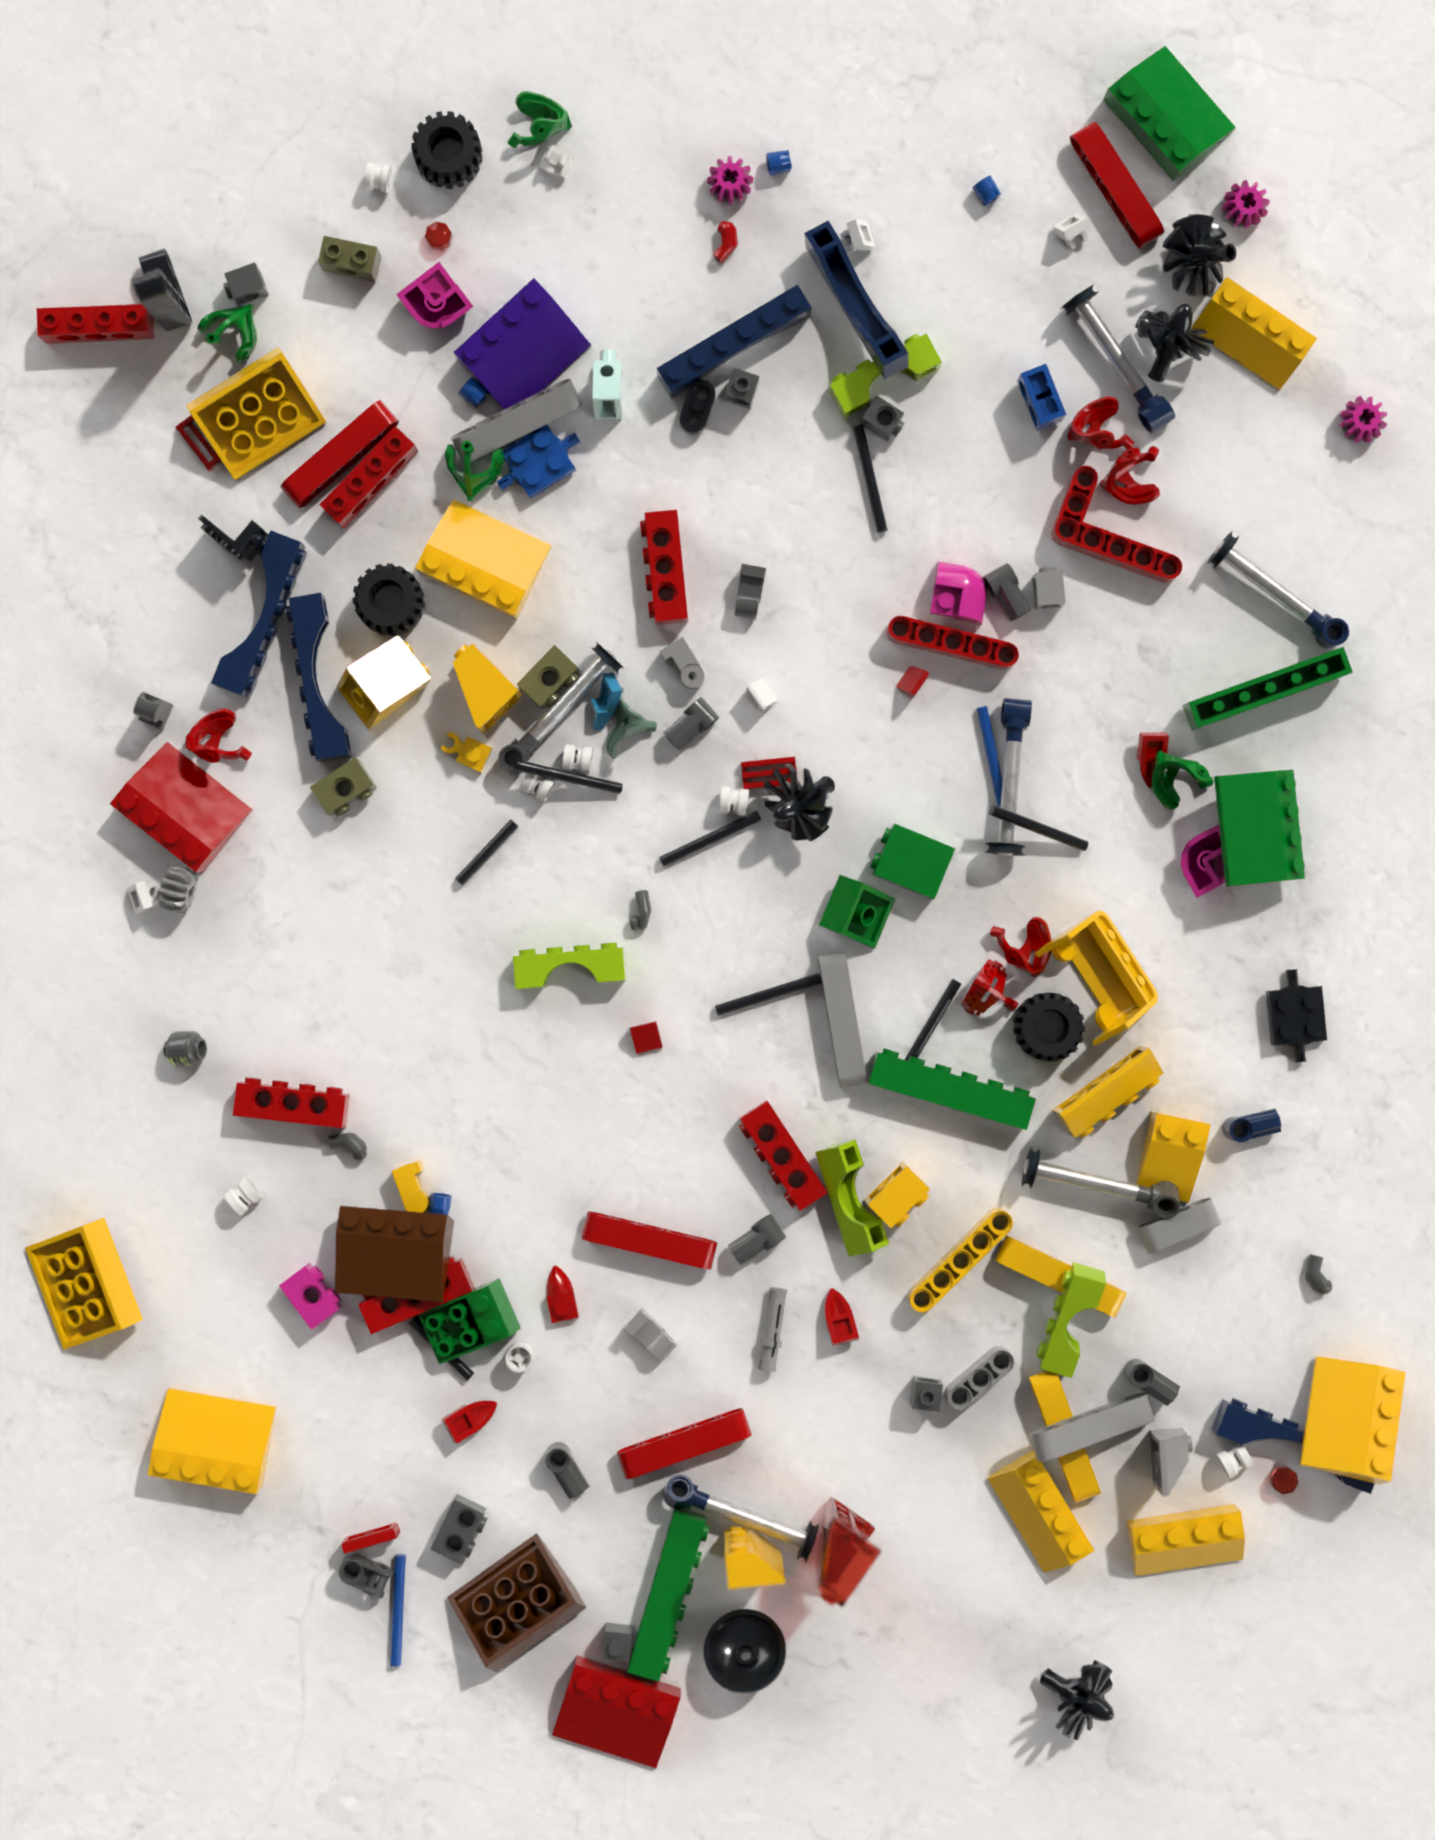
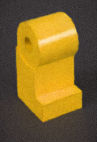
(410, 1188)

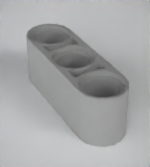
(1189, 1222)
(973, 1390)

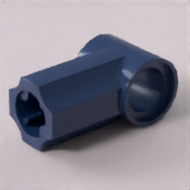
(1254, 1125)

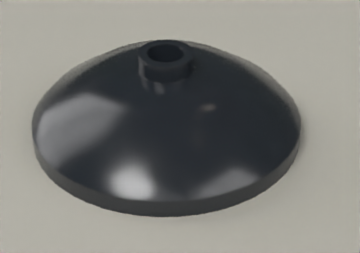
(739, 1633)

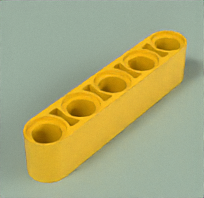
(1050, 1271)
(955, 1273)
(1055, 1408)

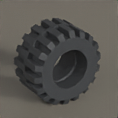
(447, 128)
(372, 583)
(1072, 1026)

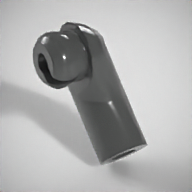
(644, 911)
(1315, 1277)

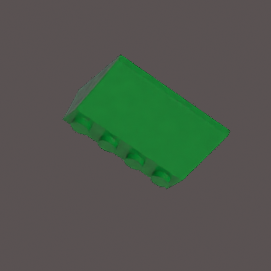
(1168, 112)
(1259, 827)

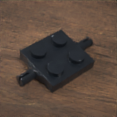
(1296, 1015)

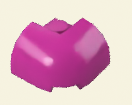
(434, 298)
(958, 593)
(1203, 862)

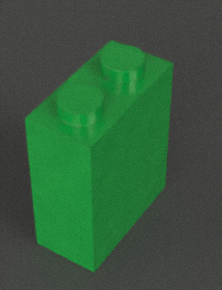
(912, 861)

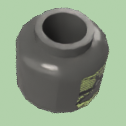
(185, 1048)

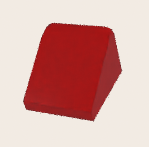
(912, 680)
(646, 1037)

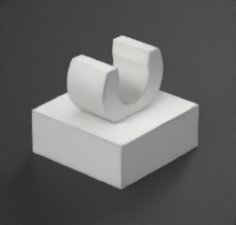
(556, 161)
(1071, 227)
(860, 236)
(141, 897)

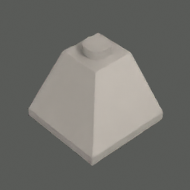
(1169, 1457)

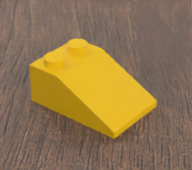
(1173, 1152)

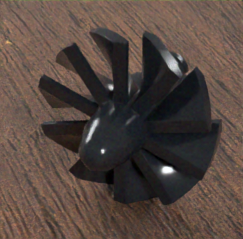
(1195, 247)
(1170, 337)
(801, 807)
(1082, 1697)

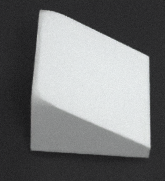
(761, 694)

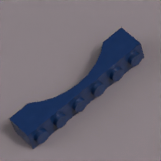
(873, 330)
(747, 331)
(310, 621)
(238, 668)
(1245, 1425)

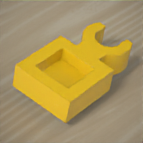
(471, 752)

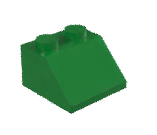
(857, 911)

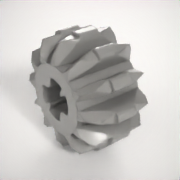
(177, 889)

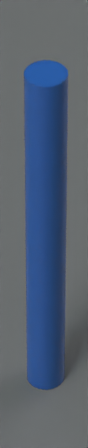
(991, 752)
(397, 1612)

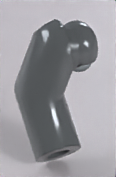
(351, 1142)

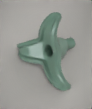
(627, 724)

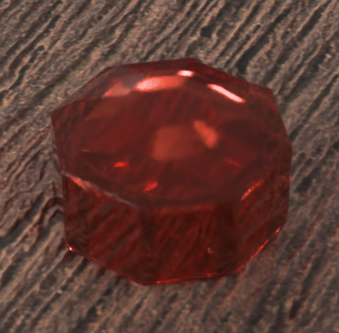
(438, 236)
(1283, 1479)

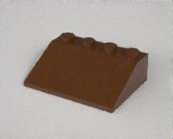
(392, 1253)
(515, 1603)

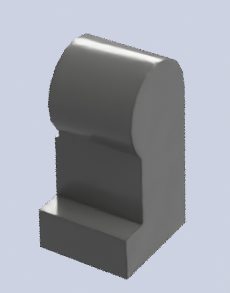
(749, 590)
(152, 710)

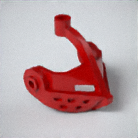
(1095, 415)
(1133, 492)
(214, 724)
(1037, 937)
(982, 985)

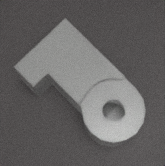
(690, 669)
(650, 1335)

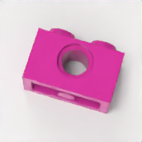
(311, 1311)

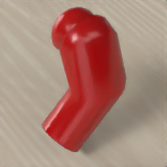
(729, 241)

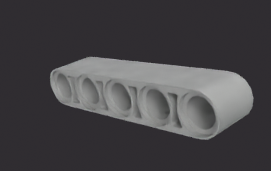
(519, 419)
(842, 1019)
(1092, 1426)

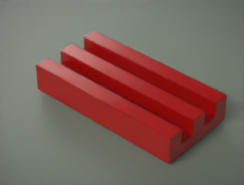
(188, 422)
(745, 775)
(370, 1537)

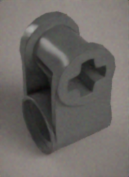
(367, 1574)

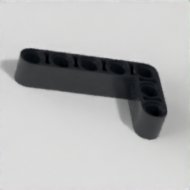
(161, 291)

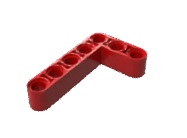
(1105, 538)

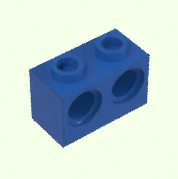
(1041, 397)

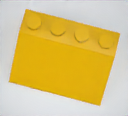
(256, 413)
(483, 559)
(84, 1283)
(1353, 1419)
(212, 1441)

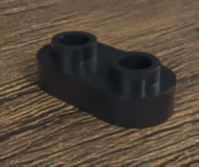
(697, 408)

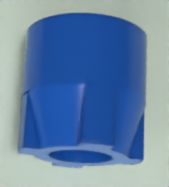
(778, 162)
(986, 190)
(473, 392)
(439, 1203)

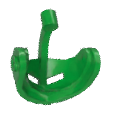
(540, 108)
(243, 318)
(474, 483)
(1164, 783)

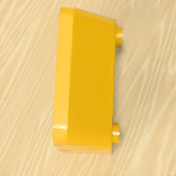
(1108, 970)

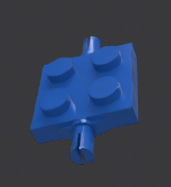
(538, 461)

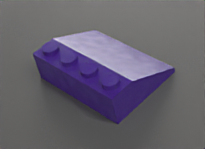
(522, 346)

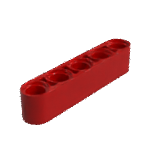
(1116, 185)
(339, 454)
(965, 640)
(649, 1240)
(684, 1443)

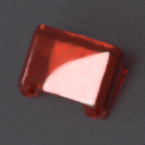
(843, 1552)

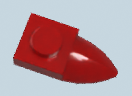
(1148, 746)
(560, 1296)
(839, 1319)
(468, 1419)

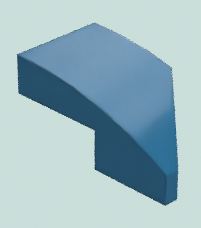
(605, 705)

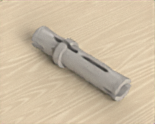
(773, 1324)

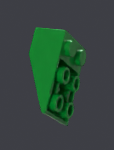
(470, 1321)

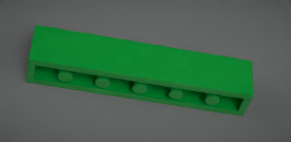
(1267, 688)
(951, 1090)
(667, 1594)

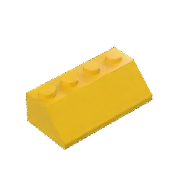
(1254, 333)
(1108, 1091)
(1040, 1513)
(1186, 1539)
(751, 1559)

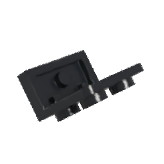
(247, 544)

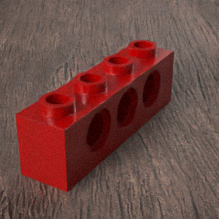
(94, 323)
(369, 477)
(666, 524)
(248, 1105)
(811, 1188)
(380, 1318)

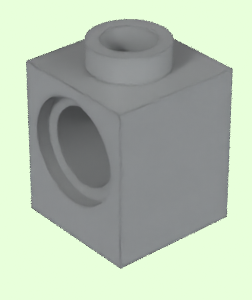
(1048, 588)

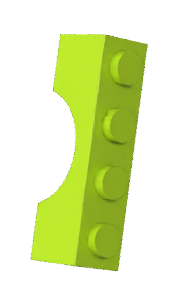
(852, 390)
(533, 969)
(858, 1227)
(1081, 1291)

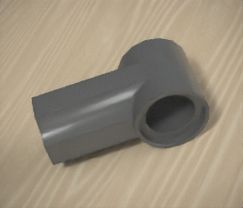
(1004, 586)
(696, 719)
(762, 1236)
(1152, 1382)
(566, 1472)

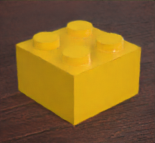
(897, 1195)

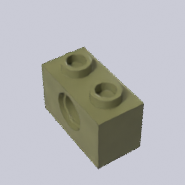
(349, 258)
(555, 662)
(327, 788)

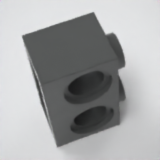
(456, 1527)

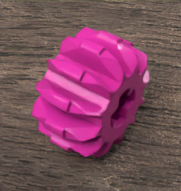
(733, 171)
(1235, 202)
(1358, 428)

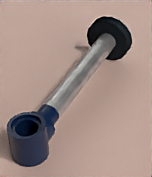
(1153, 410)
(1280, 593)
(1016, 719)
(739, 1515)

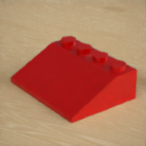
(181, 807)
(617, 1712)

